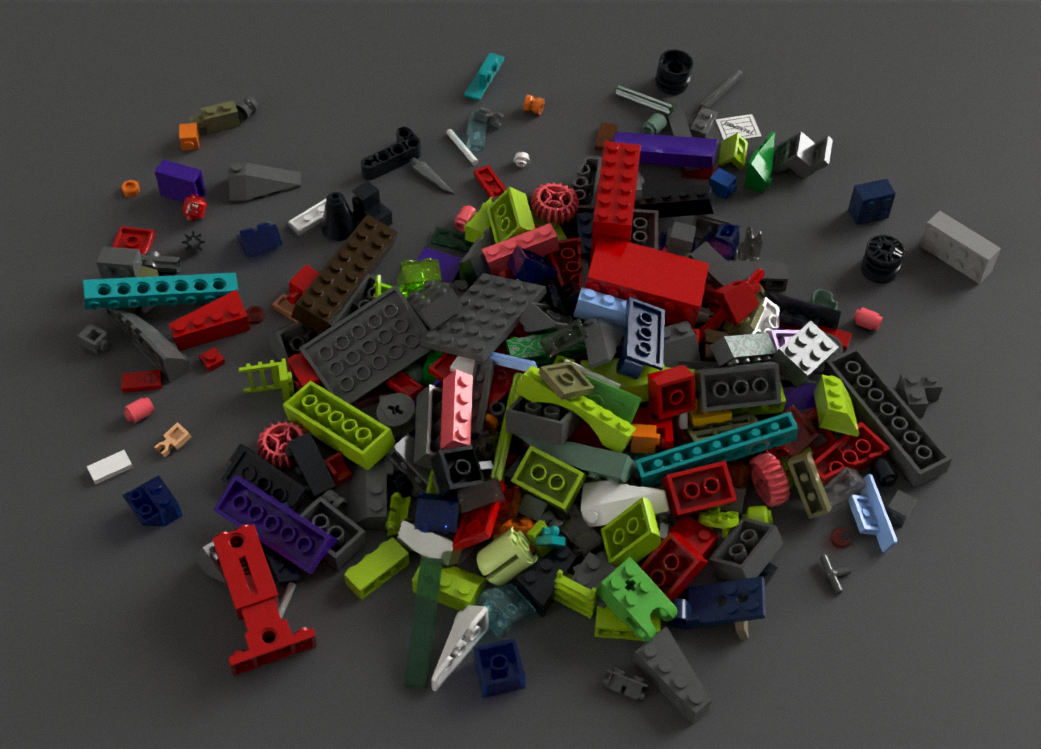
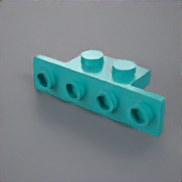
(484, 76)

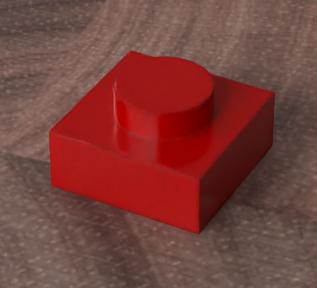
(211, 359)

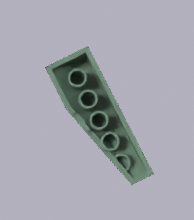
(589, 460)

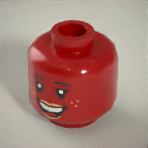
(194, 207)

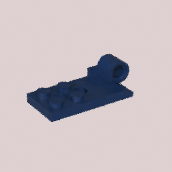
(640, 348)
(701, 608)

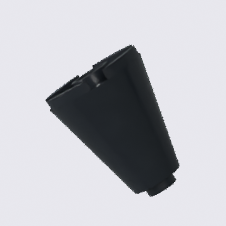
(337, 218)

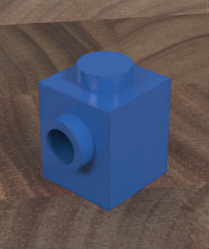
(723, 183)

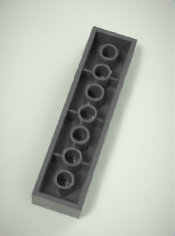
(889, 417)

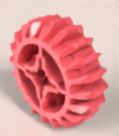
(554, 207)
(277, 437)
(769, 479)

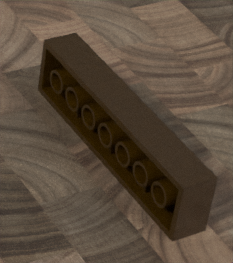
(343, 274)

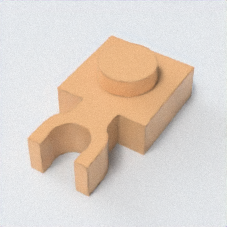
(175, 437)

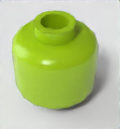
(759, 513)

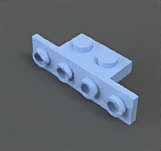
(871, 515)

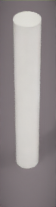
(462, 147)

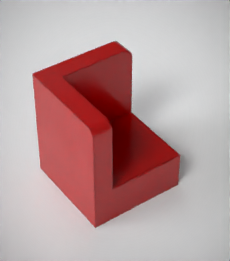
(338, 469)

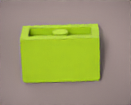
(733, 150)

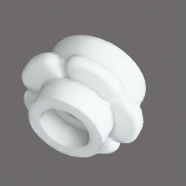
(521, 159)

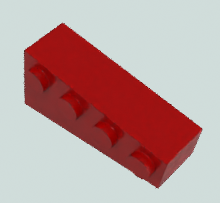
(568, 263)
(211, 322)
(850, 453)

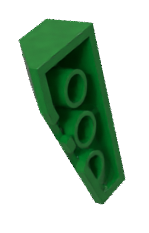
(760, 166)

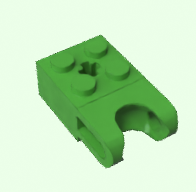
(634, 597)

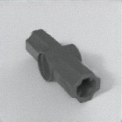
(161, 263)

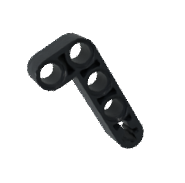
(392, 157)

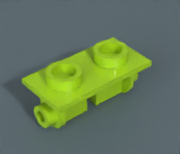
(399, 511)

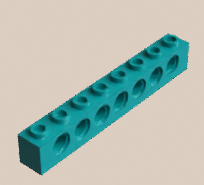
(147, 290)
(718, 448)

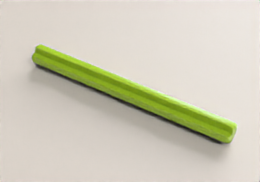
(505, 437)

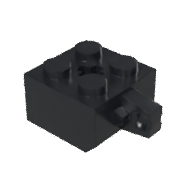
(458, 469)

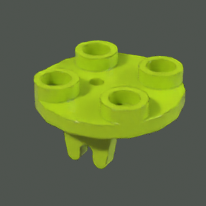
(719, 519)

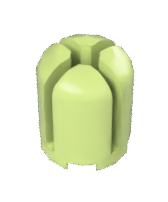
(505, 557)

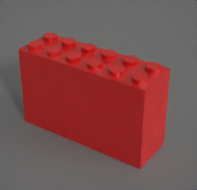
(616, 192)
(649, 276)

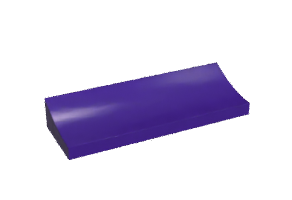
(672, 149)
(275, 524)

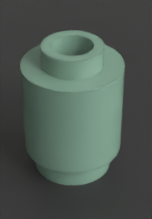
(654, 124)

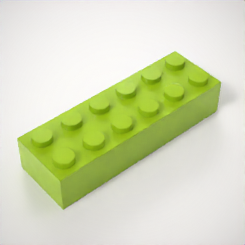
(339, 425)

